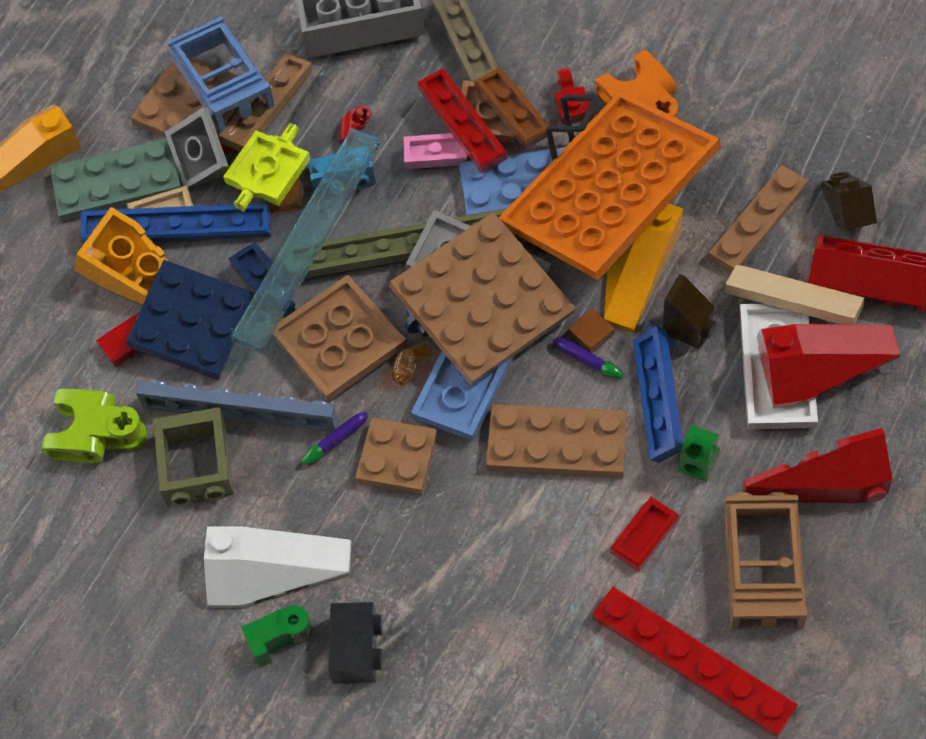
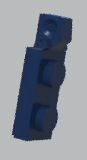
(252, 267)

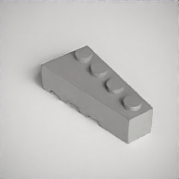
(356, 24)

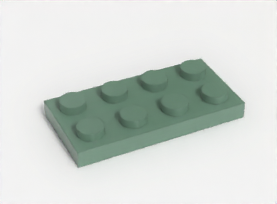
(114, 178)

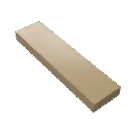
(794, 295)

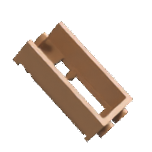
(765, 600)

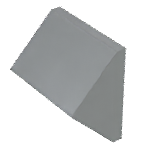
(197, 149)

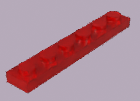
(695, 662)

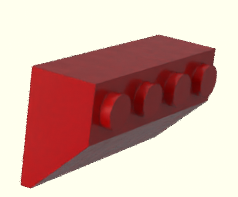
(870, 271)

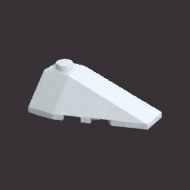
(261, 563)

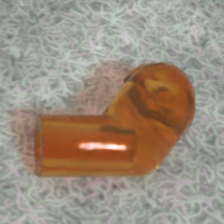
(407, 361)

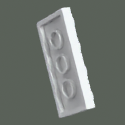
(758, 401)

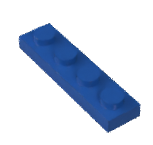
(658, 395)

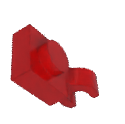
(576, 108)

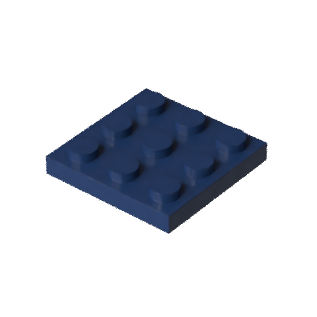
(189, 319)

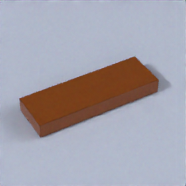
(512, 107)

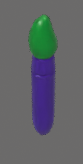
(606, 368)
(316, 451)

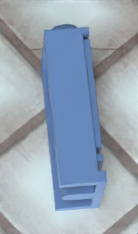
(230, 94)

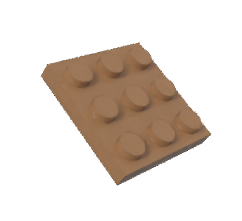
(174, 100)
(338, 337)

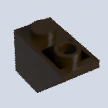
(849, 200)

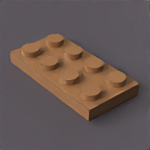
(556, 440)

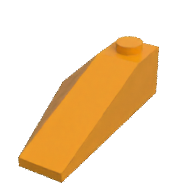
(36, 145)
(120, 257)
(639, 269)

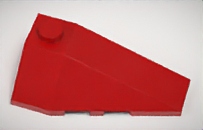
(816, 357)
(846, 475)

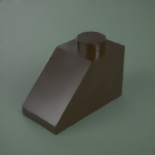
(688, 313)

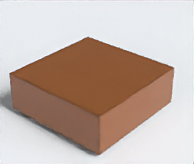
(591, 330)

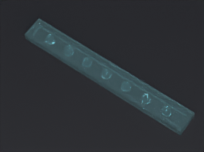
(305, 241)

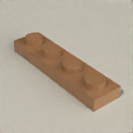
(284, 82)
(758, 219)

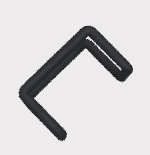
(569, 128)

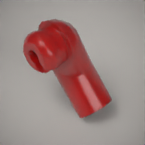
(354, 119)

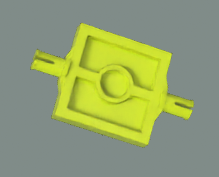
(267, 167)

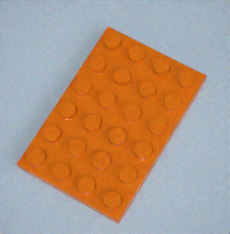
(609, 184)

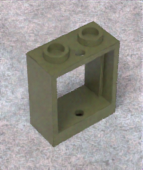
(191, 427)

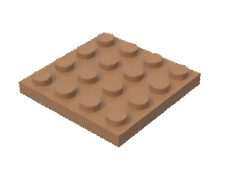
(482, 298)

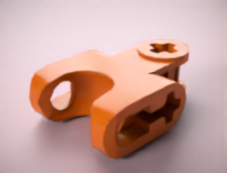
(651, 86)

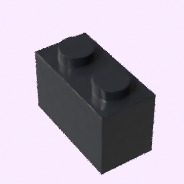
(354, 642)

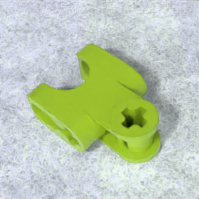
(95, 428)

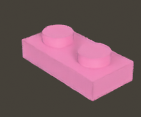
(432, 151)

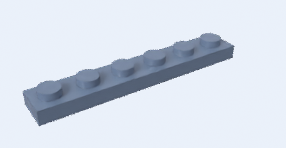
(249, 407)

